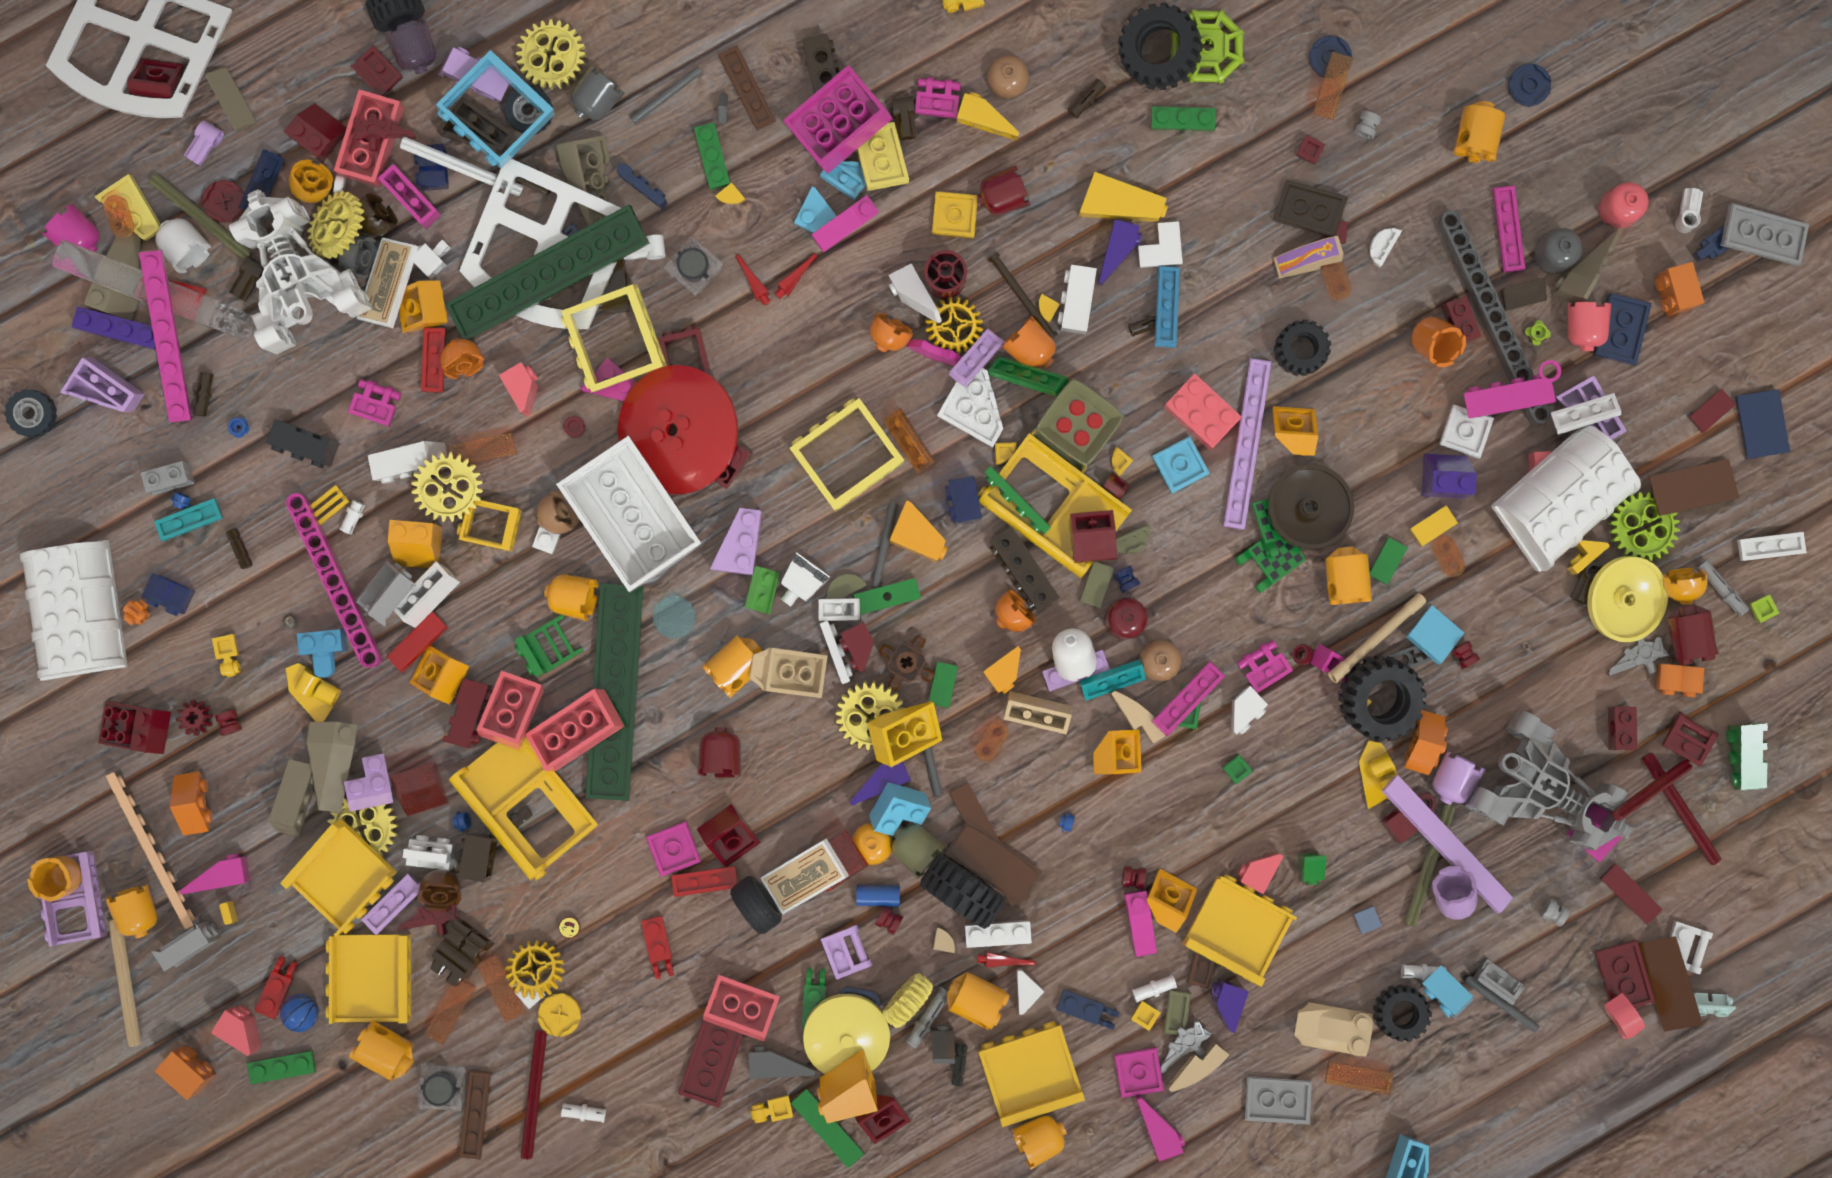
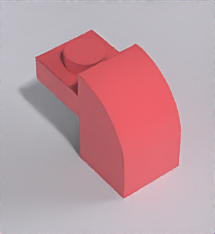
(1624, 1016)

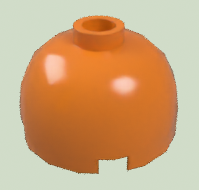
(889, 333)
(461, 357)
(1012, 612)

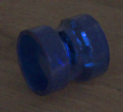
(1124, 574)

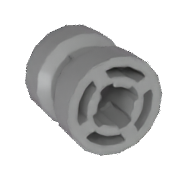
(1368, 124)
(1555, 912)

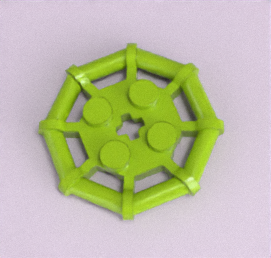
(1220, 44)

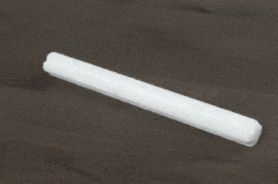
(456, 164)

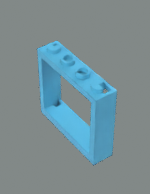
(518, 84)

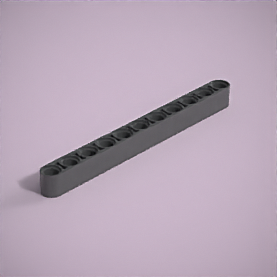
(1494, 306)

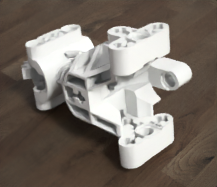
(288, 277)

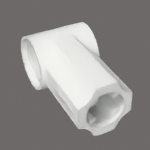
(1689, 209)
(653, 251)

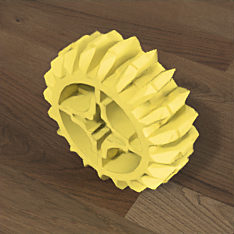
(907, 1000)

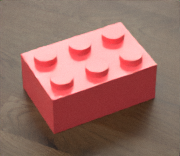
(1202, 412)
(510, 710)
(741, 1008)

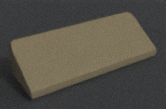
(231, 99)

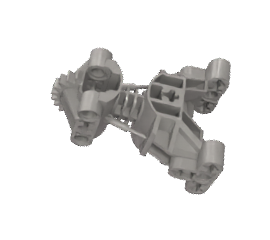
(1545, 783)

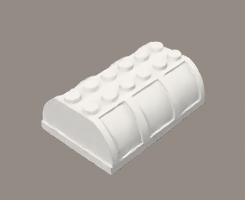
(1566, 496)
(629, 514)
(74, 609)

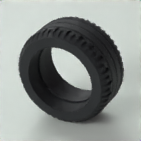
(755, 905)

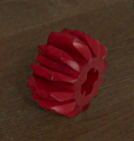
(191, 710)

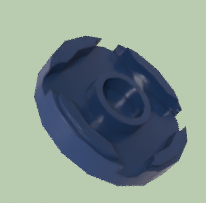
(1322, 49)
(1529, 85)

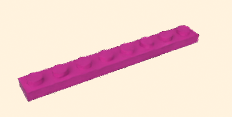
(165, 335)

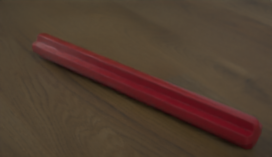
(1651, 790)
(1683, 811)
(533, 1094)

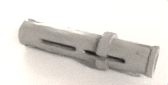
(1722, 587)
(928, 1017)

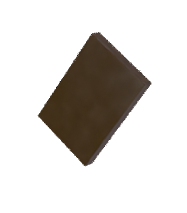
(1310, 209)

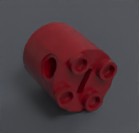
(945, 274)
(1692, 634)

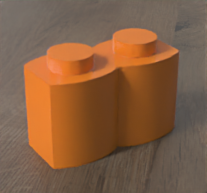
(1679, 679)

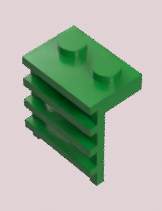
(535, 654)

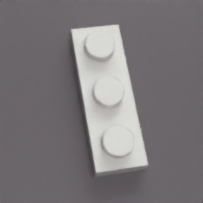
(1586, 413)
(1771, 546)
(836, 652)

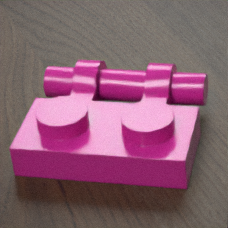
(937, 104)
(372, 409)
(1268, 672)

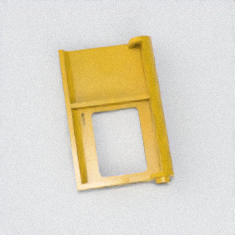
(1083, 497)

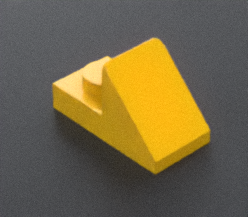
(1590, 551)

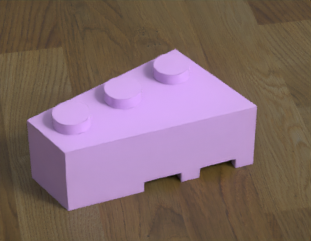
(459, 63)
(102, 386)
(1586, 391)
(740, 545)

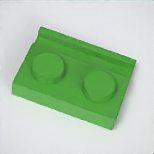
(762, 590)

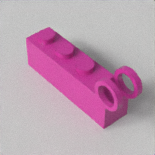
(1512, 396)

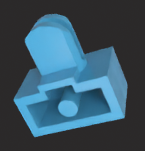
(322, 647)

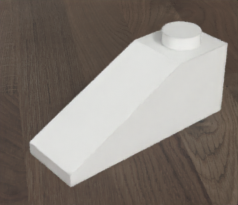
(912, 292)

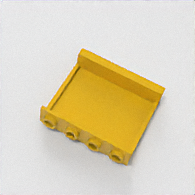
(341, 876)
(1238, 929)
(369, 978)
(1030, 1073)

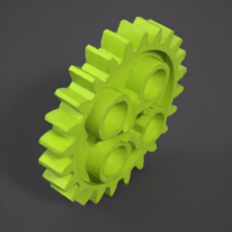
(1651, 543)

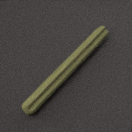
(198, 215)
(1427, 872)

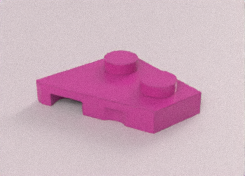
(605, 372)

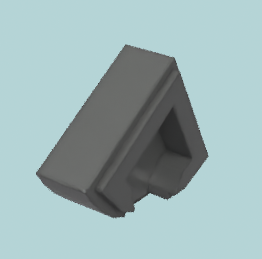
(722, 108)

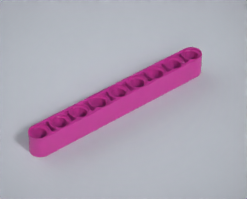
(326, 573)

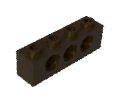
(813, 48)

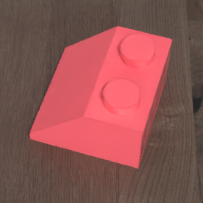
(522, 386)
(238, 1029)

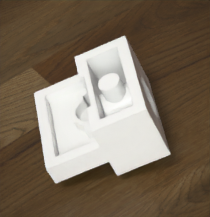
(439, 858)

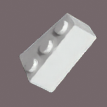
(403, 461)

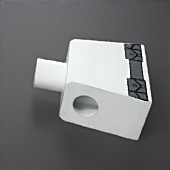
(802, 580)

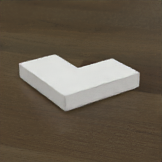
(1165, 253)

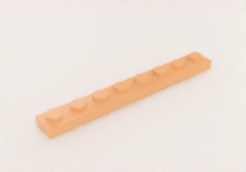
(146, 842)

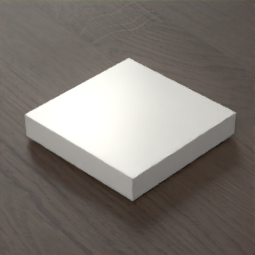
(1465, 434)

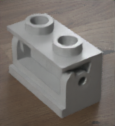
(167, 478)

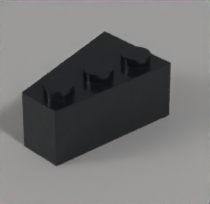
(302, 444)

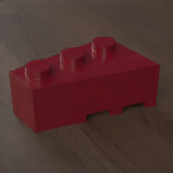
(468, 713)

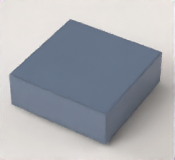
(1367, 920)

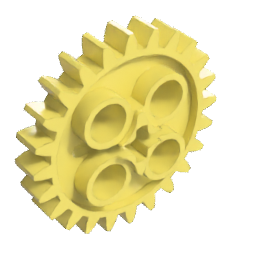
(532, 50)
(335, 224)
(459, 471)
(882, 700)
(381, 821)

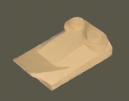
(789, 672)
(1334, 1028)

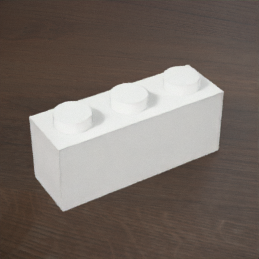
(1077, 299)
(426, 595)
(998, 933)

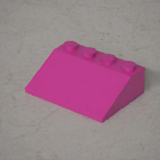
(838, 119)

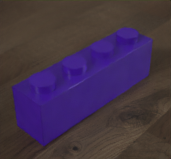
(114, 328)

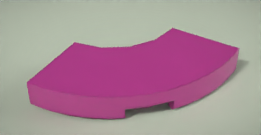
(934, 352)

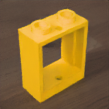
(510, 530)

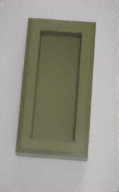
(1096, 584)
(1176, 1011)

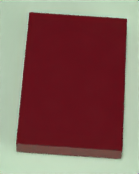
(1625, 973)

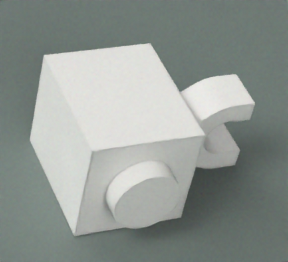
(429, 260)

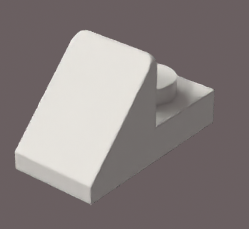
(839, 609)

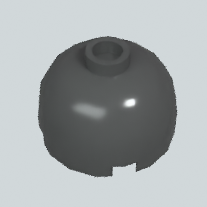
(359, 256)

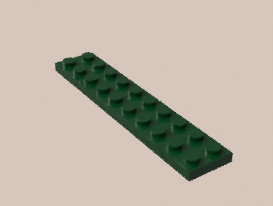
(547, 273)
(618, 675)

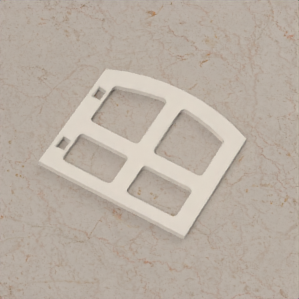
(141, 34)
(546, 235)

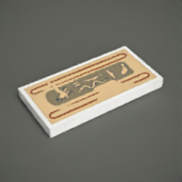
(388, 281)
(804, 876)

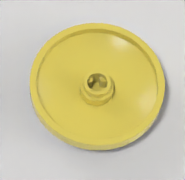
(1627, 599)
(844, 1027)

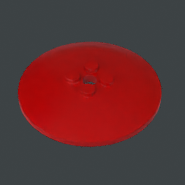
(704, 424)

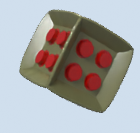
(1078, 424)

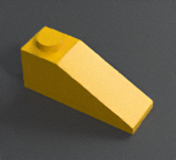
(981, 115)

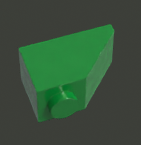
(1312, 867)

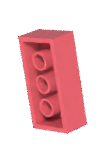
(354, 157)
(574, 730)

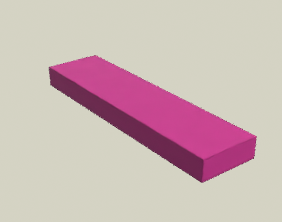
(1508, 228)
(1188, 698)

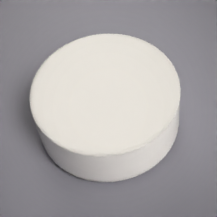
(340, 183)

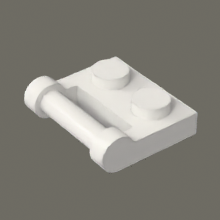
(1685, 936)

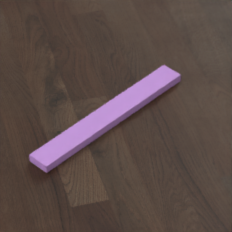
(1247, 444)
(1446, 842)

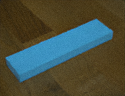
(1167, 307)

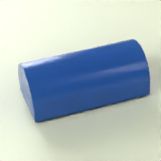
(878, 895)

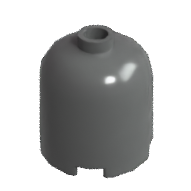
(594, 95)
(1558, 250)

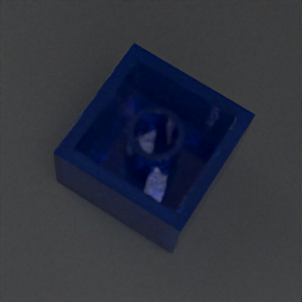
(964, 501)

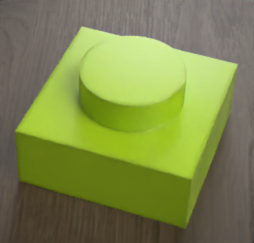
(1763, 608)

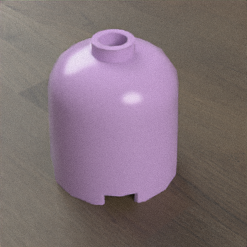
(1456, 778)
(1455, 892)

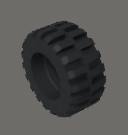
(1145, 24)
(1405, 709)
(962, 891)

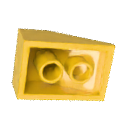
(904, 733)

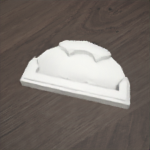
(1382, 245)

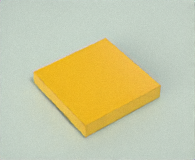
(954, 215)

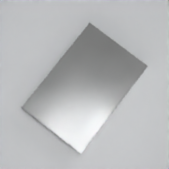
(1278, 1100)

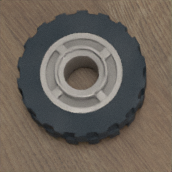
(515, 111)
(17, 411)

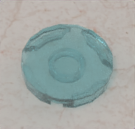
(674, 617)

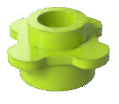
(1531, 332)

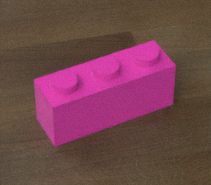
(409, 196)

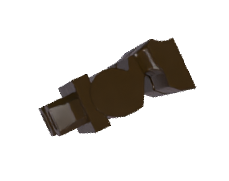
(458, 957)

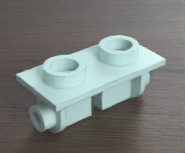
(1719, 1006)

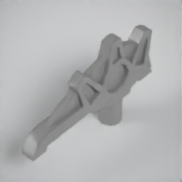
(1644, 653)
(1187, 1041)

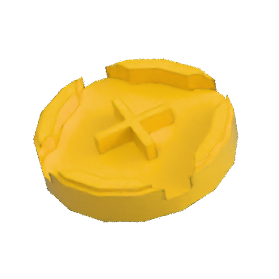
(559, 1014)

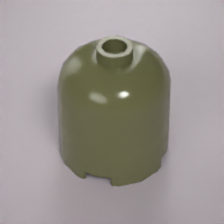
(916, 848)

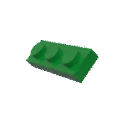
(1183, 118)
(712, 156)
(281, 1067)

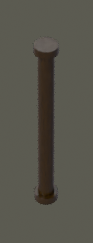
(1020, 293)

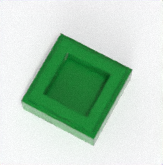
(1237, 769)

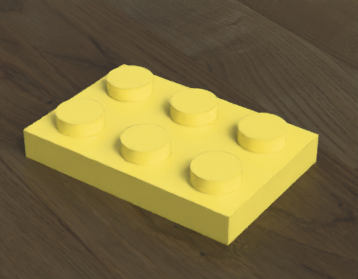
(883, 159)

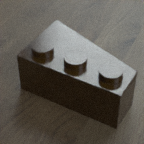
(484, 126)

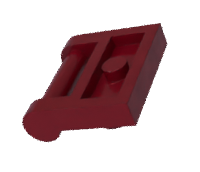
(1687, 746)

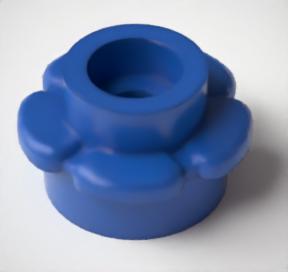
(232, 427)
(180, 500)
(461, 821)
(1066, 822)

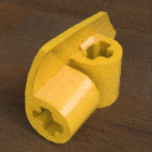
(311, 691)
(1376, 772)

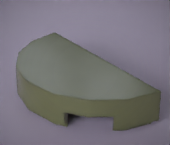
(1133, 541)
(844, 586)

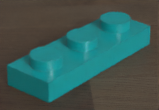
(188, 520)
(1112, 680)

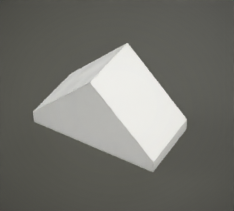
(1027, 991)

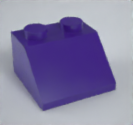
(1229, 1002)

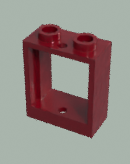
(688, 332)

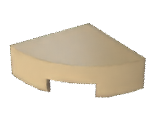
(943, 941)

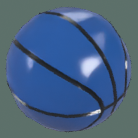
(299, 1013)

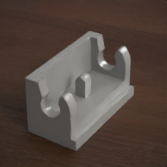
(1499, 981)

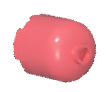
(1623, 205)
(1588, 324)

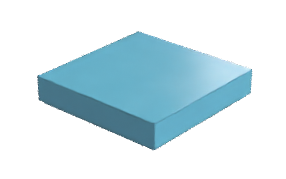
(1180, 464)
(1435, 635)

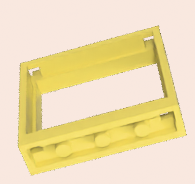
(644, 324)
(866, 483)

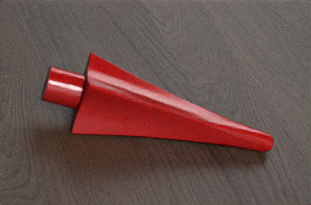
(788, 283)
(759, 290)
(994, 960)

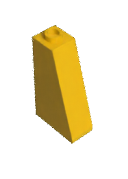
(1120, 201)

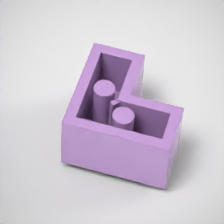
(372, 789)

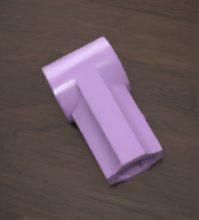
(206, 138)

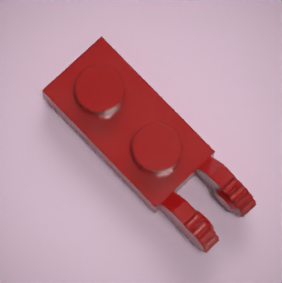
(657, 944)
(276, 989)

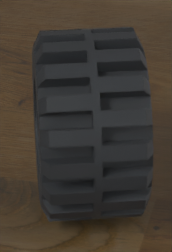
(391, 13)
(1311, 332)
(1418, 1021)

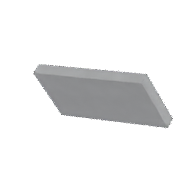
(1764, 234)

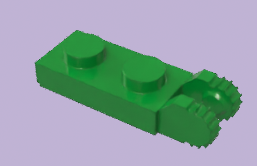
(813, 993)

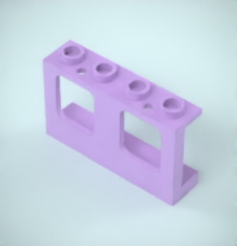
(86, 895)

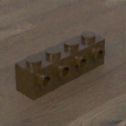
(1024, 570)

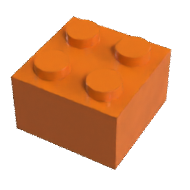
(1679, 289)
(185, 1072)

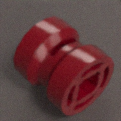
(1465, 655)
(229, 727)
(1129, 875)
(888, 920)

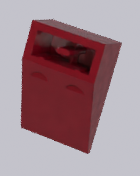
(134, 727)

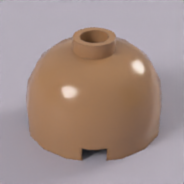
(1008, 77)
(555, 514)
(1160, 660)

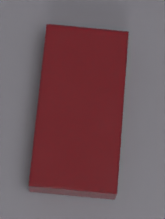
(1711, 410)

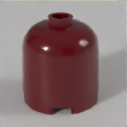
(1003, 192)
(1126, 618)
(720, 754)

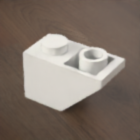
(1246, 708)

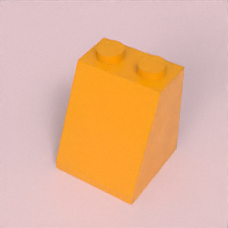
(918, 535)
(414, 543)
(848, 1090)

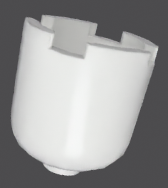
(182, 244)
(1073, 654)

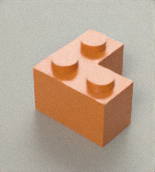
(1426, 743)
(189, 803)

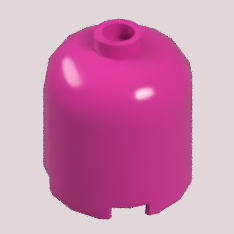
(72, 227)

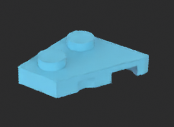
(846, 178)
(814, 212)

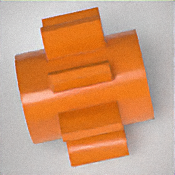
(136, 612)

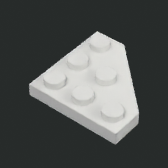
(974, 409)

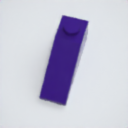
(1120, 245)
(877, 782)

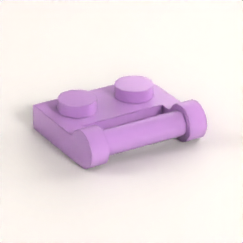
(839, 954)

